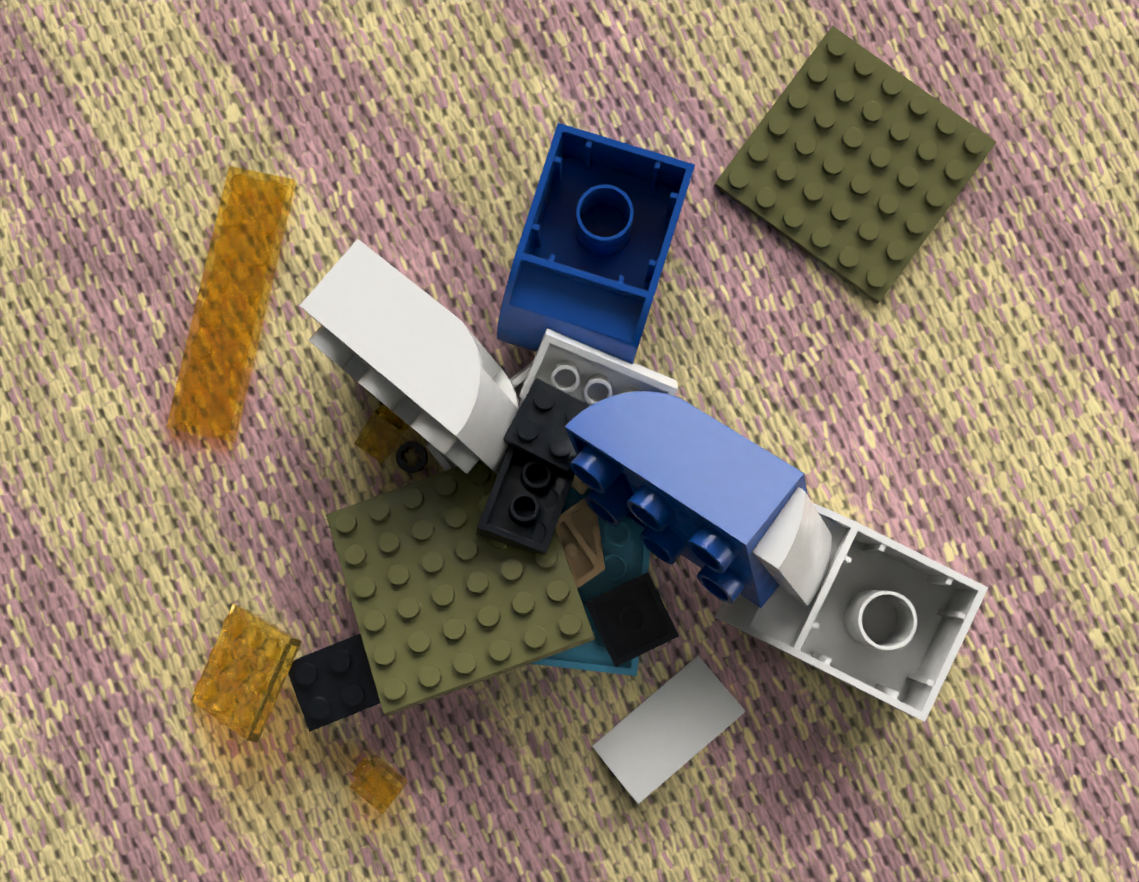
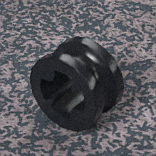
(403, 464)

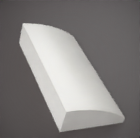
(590, 372)
(797, 548)
(668, 729)

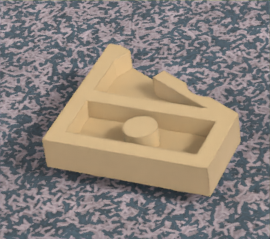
(581, 542)

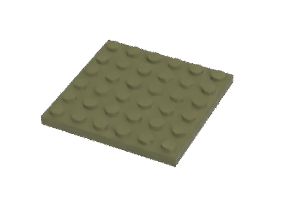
(855, 164)
(446, 602)

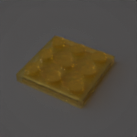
(245, 672)

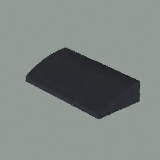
(525, 503)

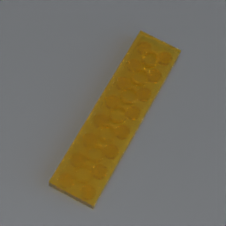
(231, 304)

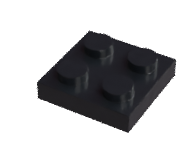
(541, 424)
(631, 619)

